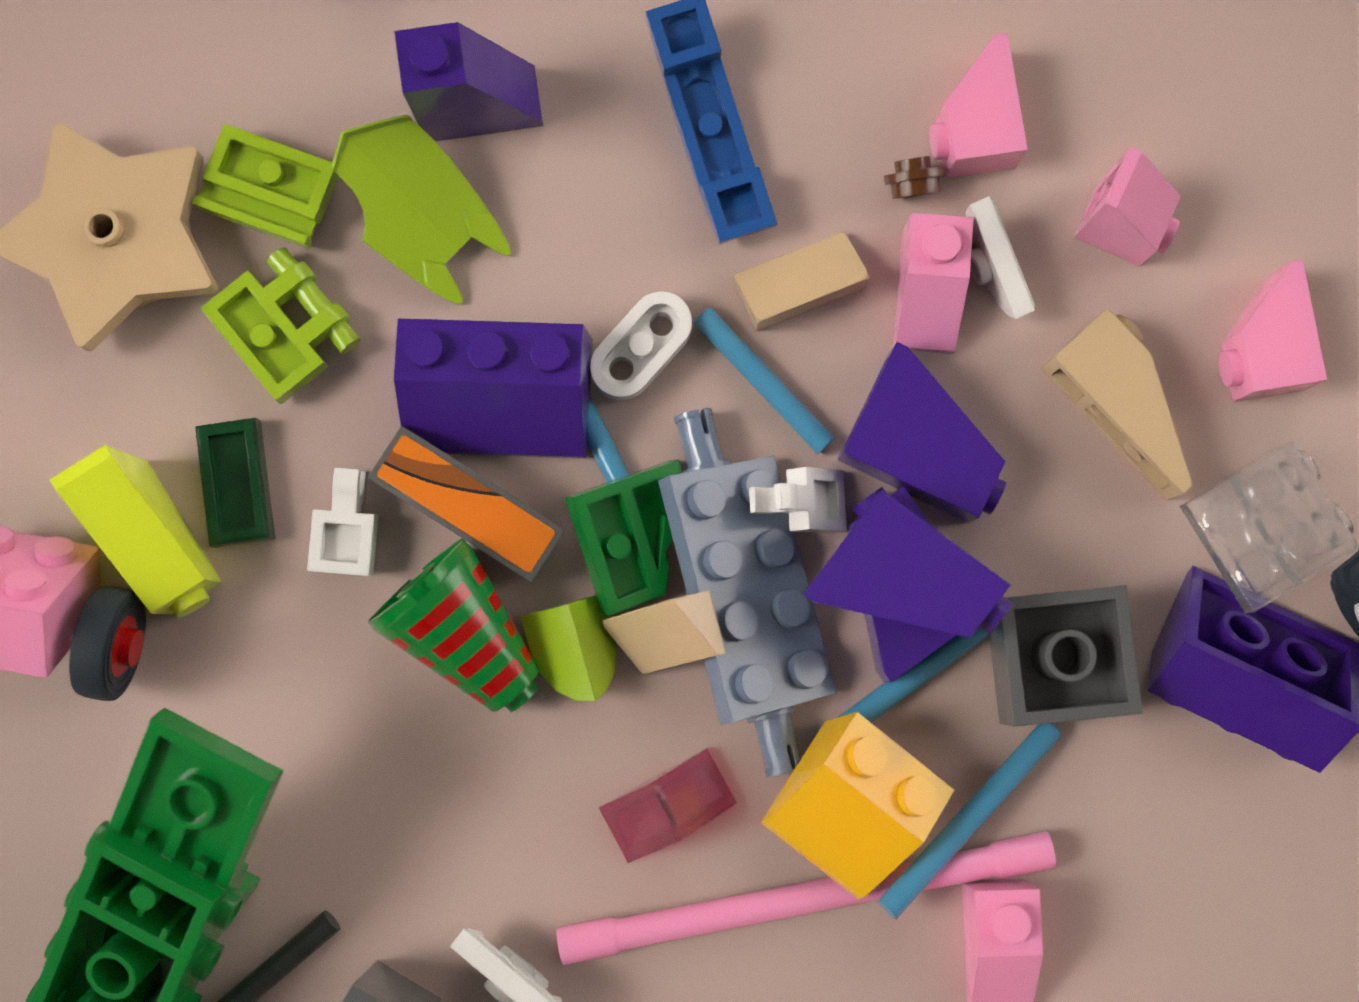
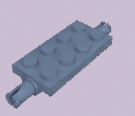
(756, 589)

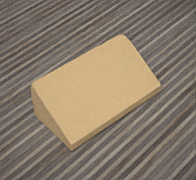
(801, 280)
(668, 632)

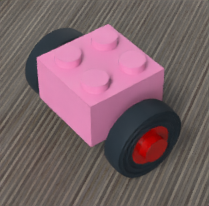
(57, 603)

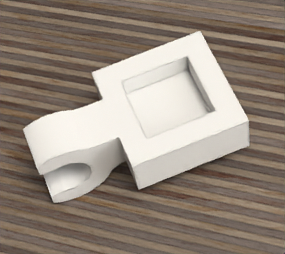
(810, 497)
(344, 537)

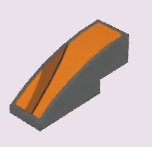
(466, 503)

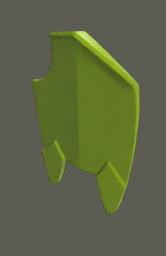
(414, 200)

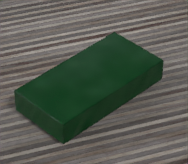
(235, 482)

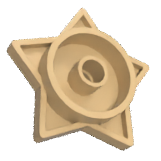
(143, 257)

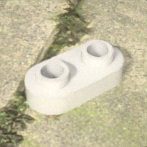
(639, 346)

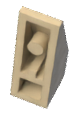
(1119, 391)

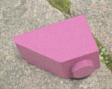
(982, 117)
(1131, 210)
(933, 281)
(1274, 340)
(1002, 940)

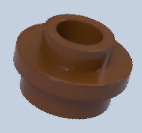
(914, 178)

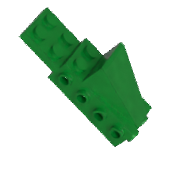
(162, 872)

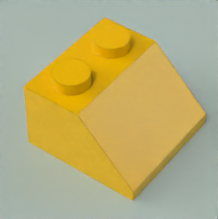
(857, 804)

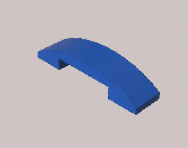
(709, 120)

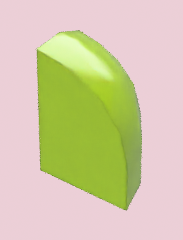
(572, 648)

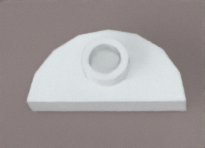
(995, 261)
(507, 973)

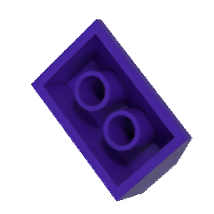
(495, 386)
(1258, 672)

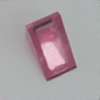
(668, 806)

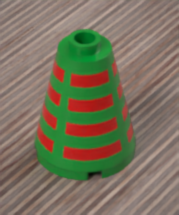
(460, 630)

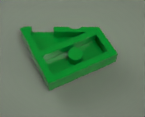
(625, 537)

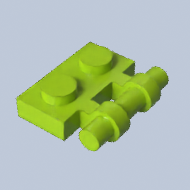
(267, 338)

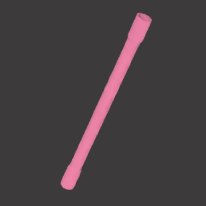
(612, 935)

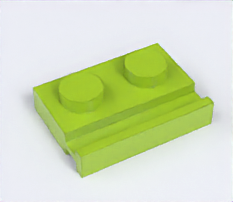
(266, 186)

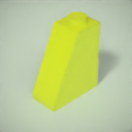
(139, 530)

